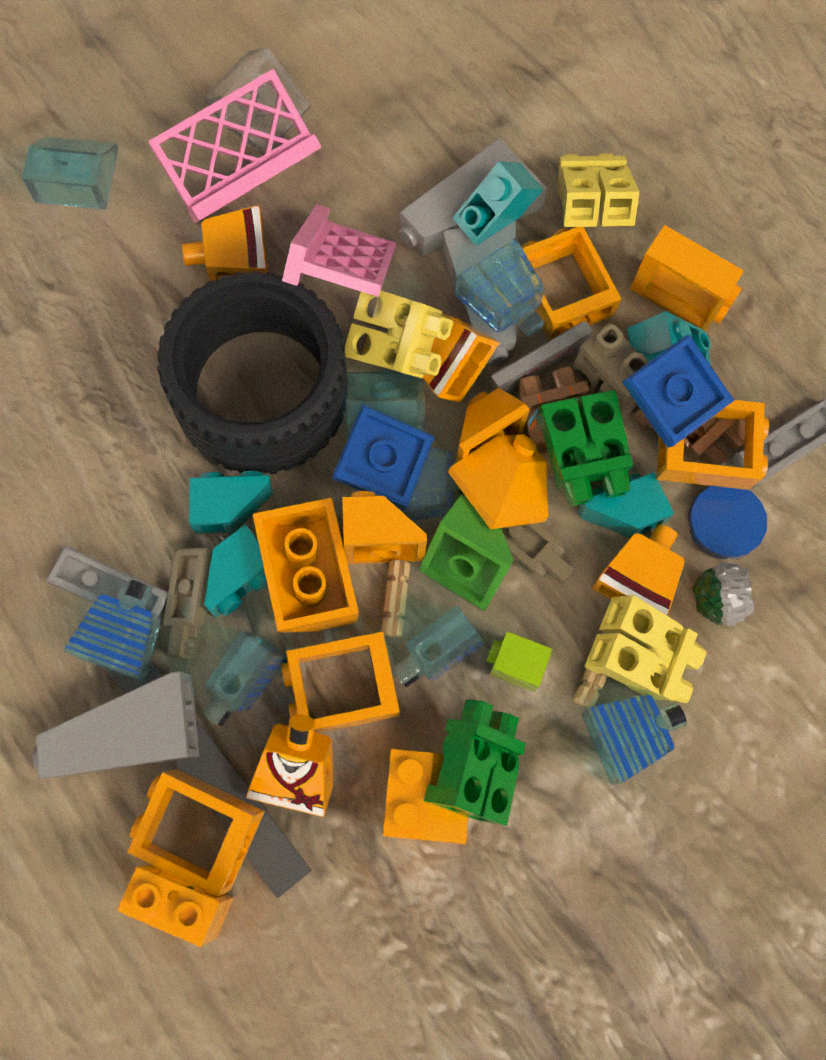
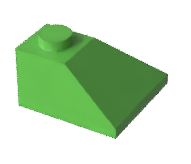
(467, 555)

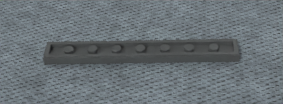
(270, 849)

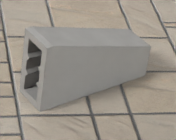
(434, 211)
(460, 255)
(129, 731)

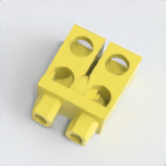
(594, 183)
(408, 338)
(645, 650)

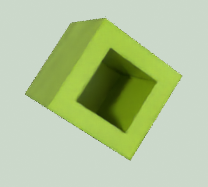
(519, 661)

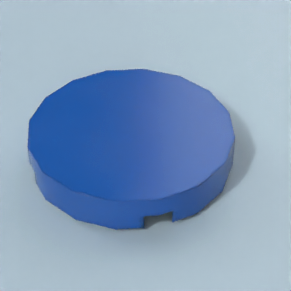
(727, 522)

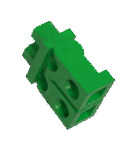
(586, 445)
(479, 764)

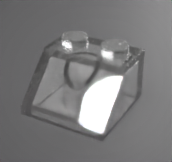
(247, 69)

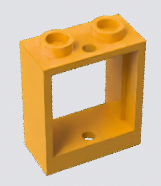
(687, 279)
(591, 309)
(673, 468)
(388, 701)
(235, 845)
(173, 907)

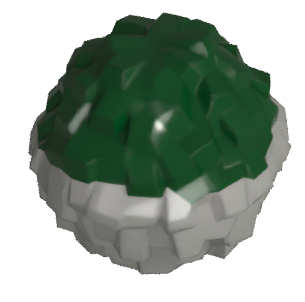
(724, 594)

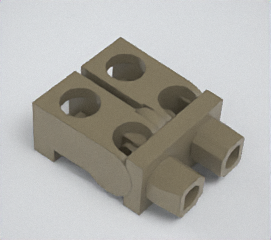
(607, 362)

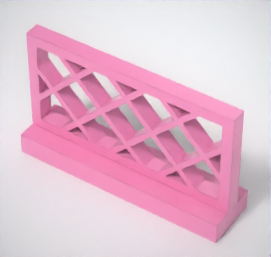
(253, 174)
(338, 254)

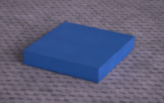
(678, 391)
(383, 456)

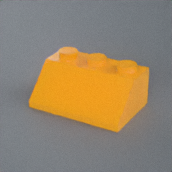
(306, 567)

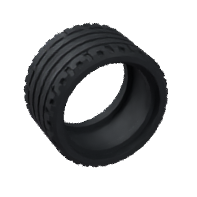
(236, 308)

